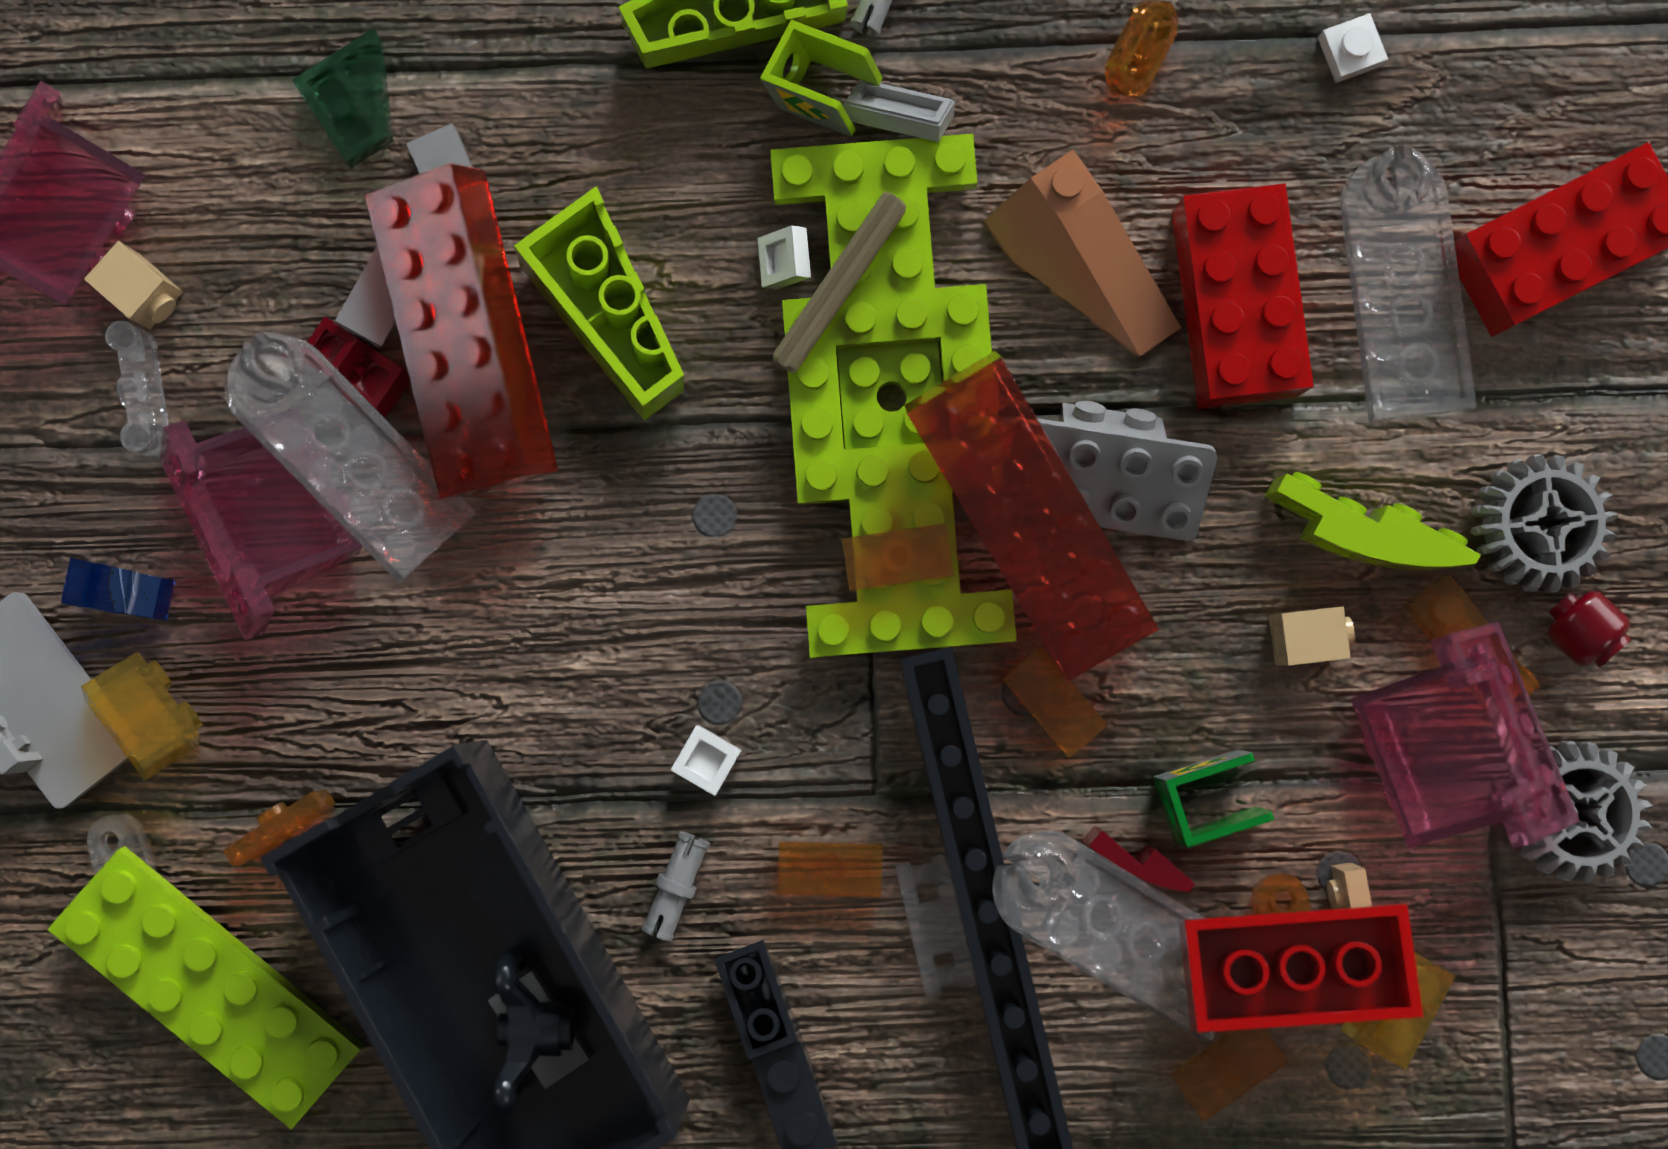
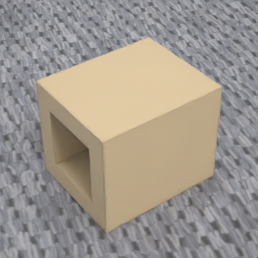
(134, 286)
(1311, 636)

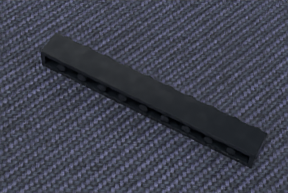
(972, 859)

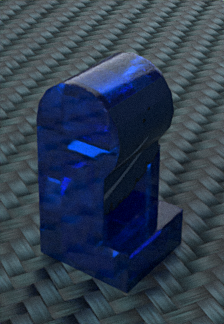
(117, 589)

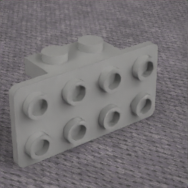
(1132, 471)
(43, 710)

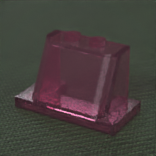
(58, 200)
(251, 520)
(1465, 746)

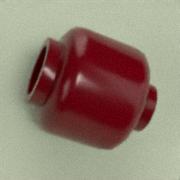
(1588, 628)

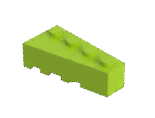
(693, 28)
(599, 296)

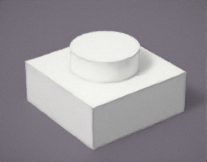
(1352, 48)
(784, 257)
(706, 760)

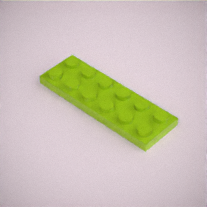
(206, 986)

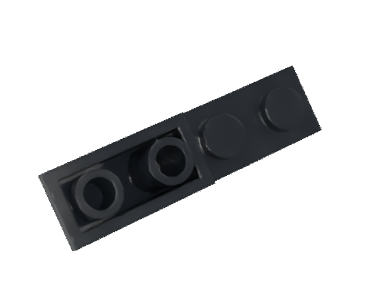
(775, 1048)

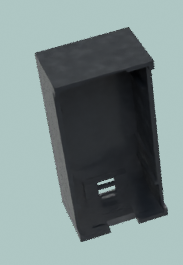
(417, 953)

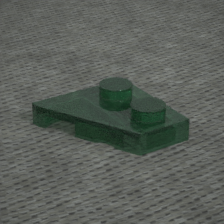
(351, 98)

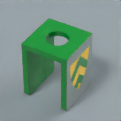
(1214, 829)

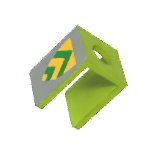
(828, 50)

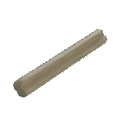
(839, 282)

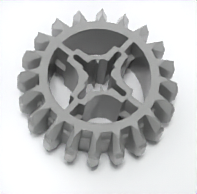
(1542, 502)
(1609, 837)

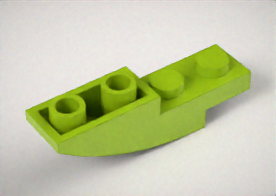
(1384, 539)

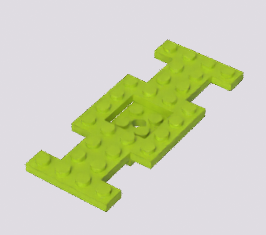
(884, 338)

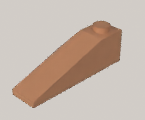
(1077, 247)

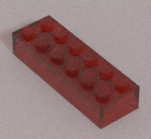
(461, 331)
(1031, 516)

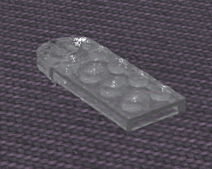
(1406, 289)
(342, 451)
(1097, 920)

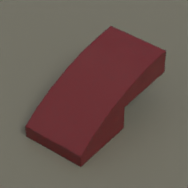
(365, 368)
(1147, 865)

